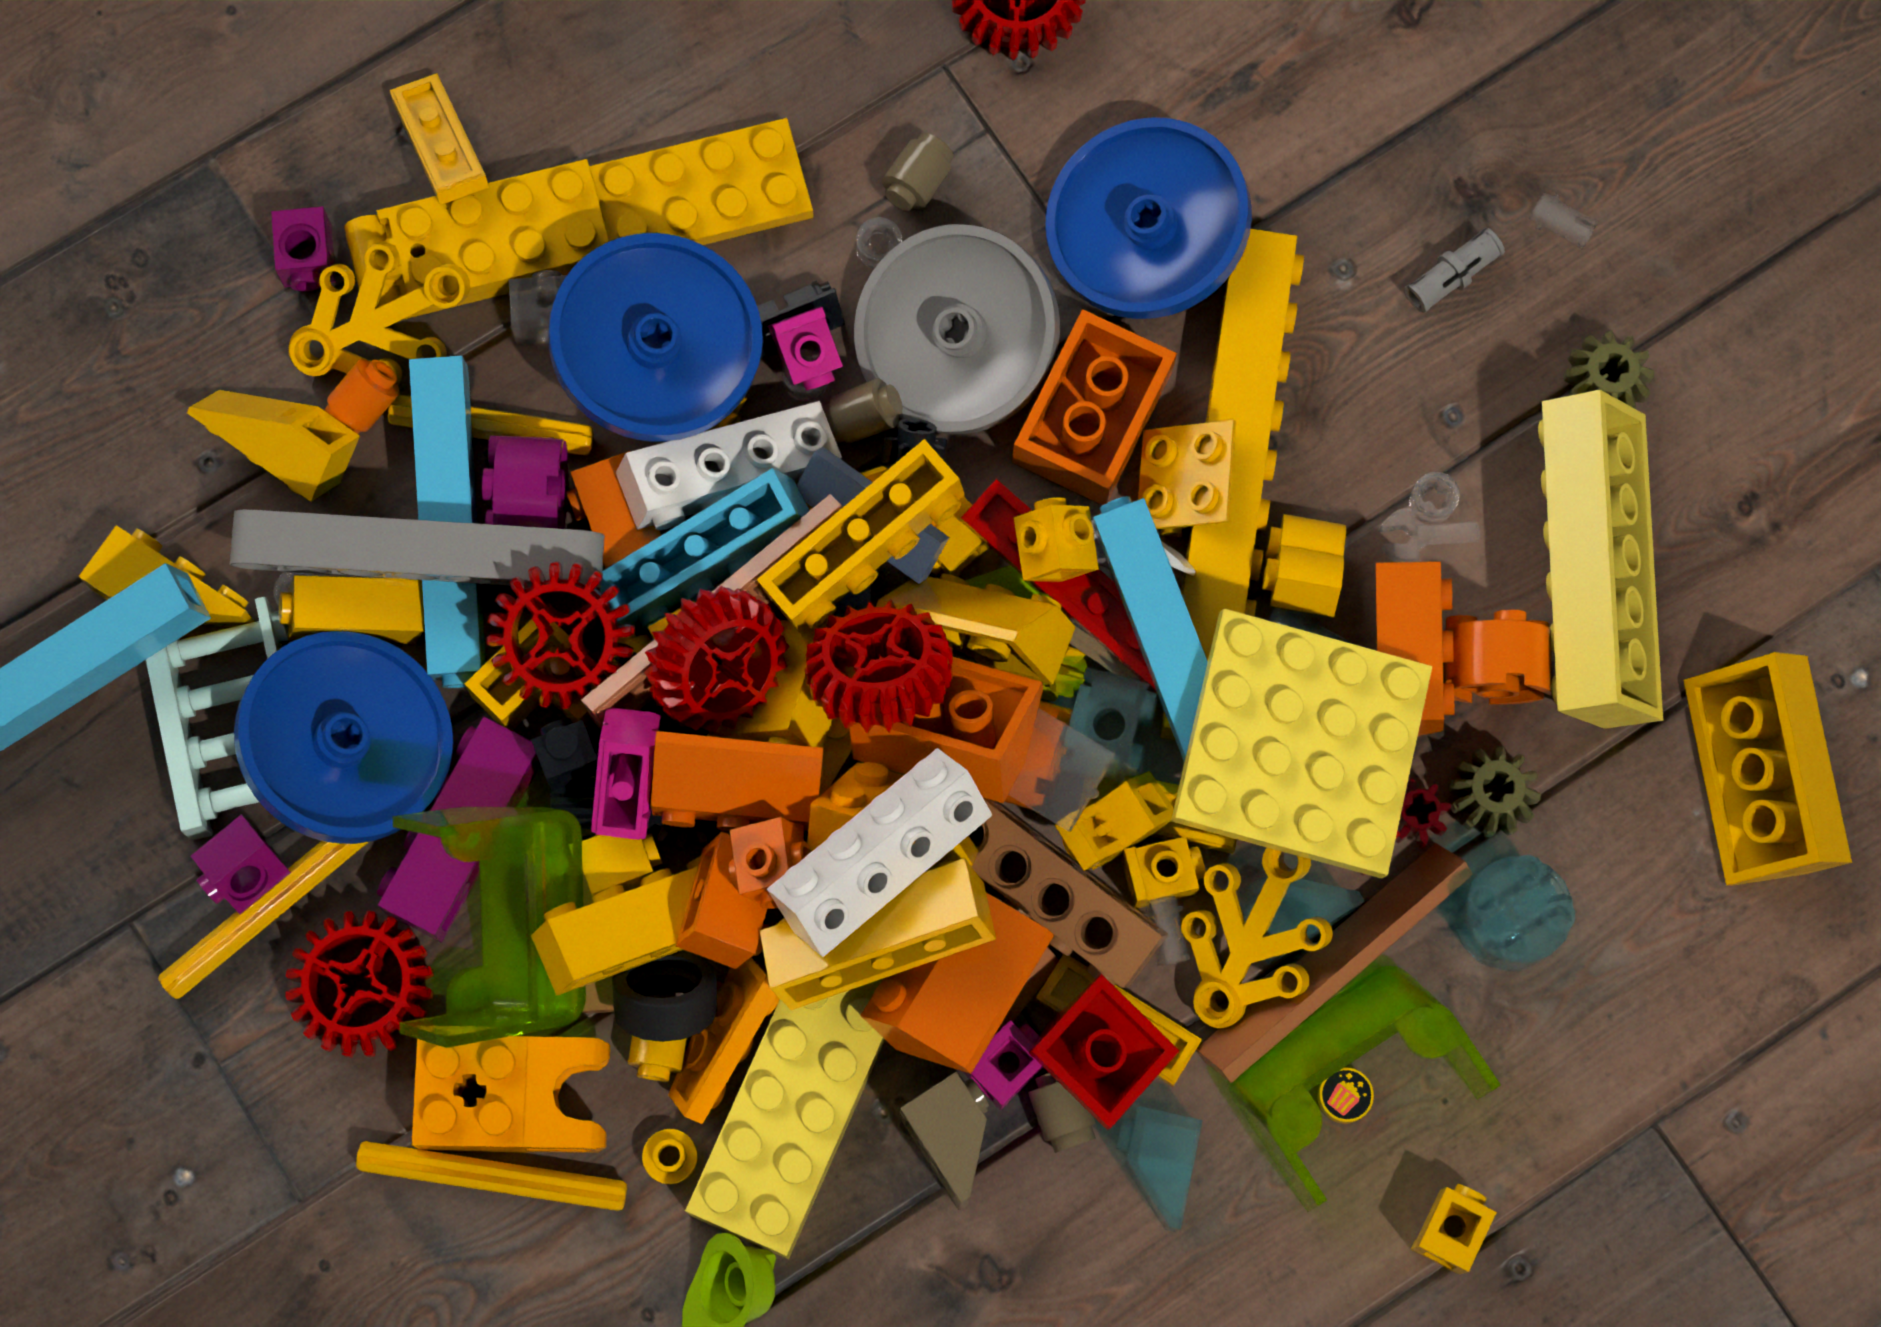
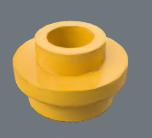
(677, 1172)

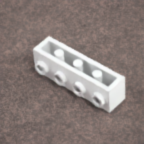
(697, 471)
(880, 846)

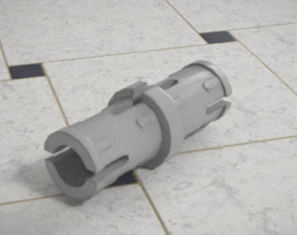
(1454, 270)

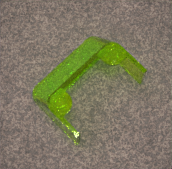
(526, 868)
(1352, 1023)

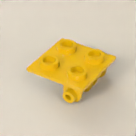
(1187, 475)

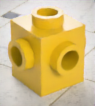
(1055, 541)

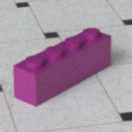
(429, 883)

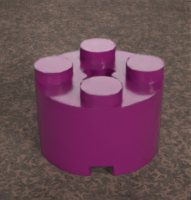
(526, 481)

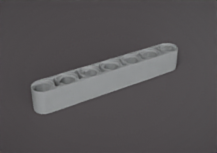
(407, 547)

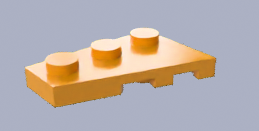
(717, 1050)

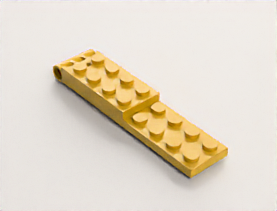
(564, 212)

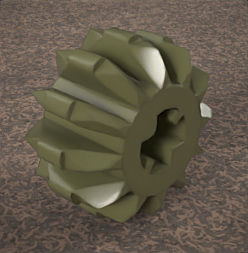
(1618, 359)
(1476, 778)

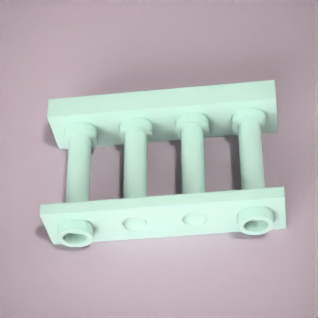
(179, 703)

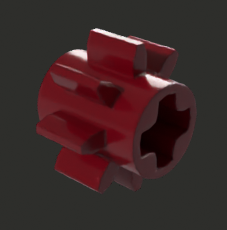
(1424, 801)

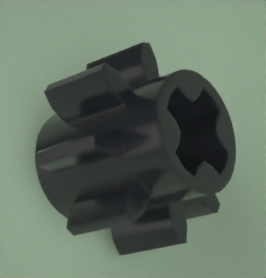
(908, 435)

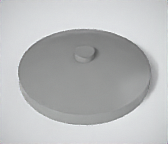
(958, 327)

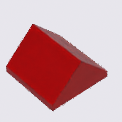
(1103, 1051)

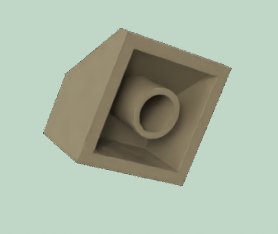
(949, 1132)

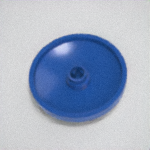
(1148, 218)
(655, 337)
(342, 736)

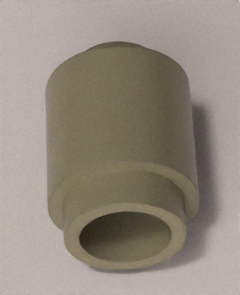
(917, 172)
(863, 411)
(1060, 1115)

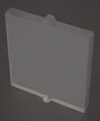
(1060, 771)

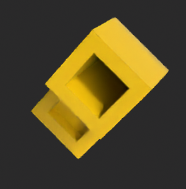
(1117, 822)

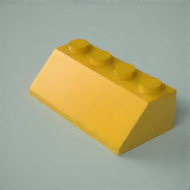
(1767, 769)

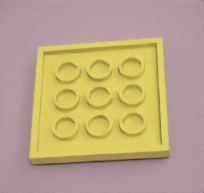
(1302, 744)

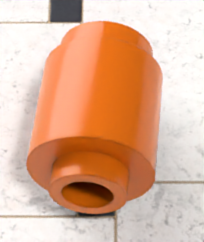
(363, 395)

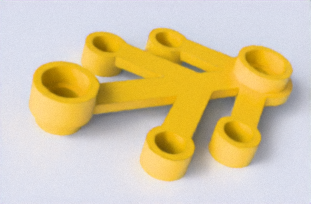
(368, 321)
(1248, 941)

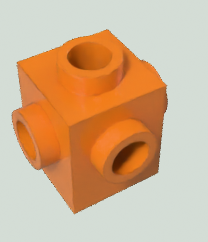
(763, 856)

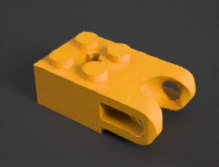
(520, 1099)

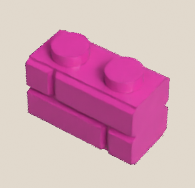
(625, 773)

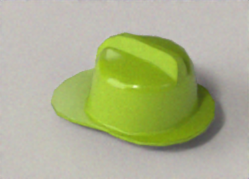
(730, 1284)

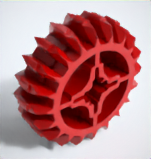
(1015, 31)
(543, 616)
(741, 636)
(882, 679)
(370, 960)

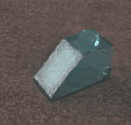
(1303, 901)
(1161, 1159)

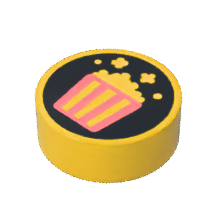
(1345, 1096)

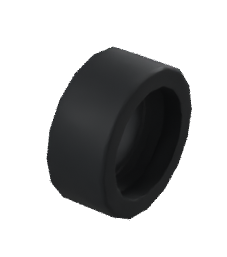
(666, 1017)

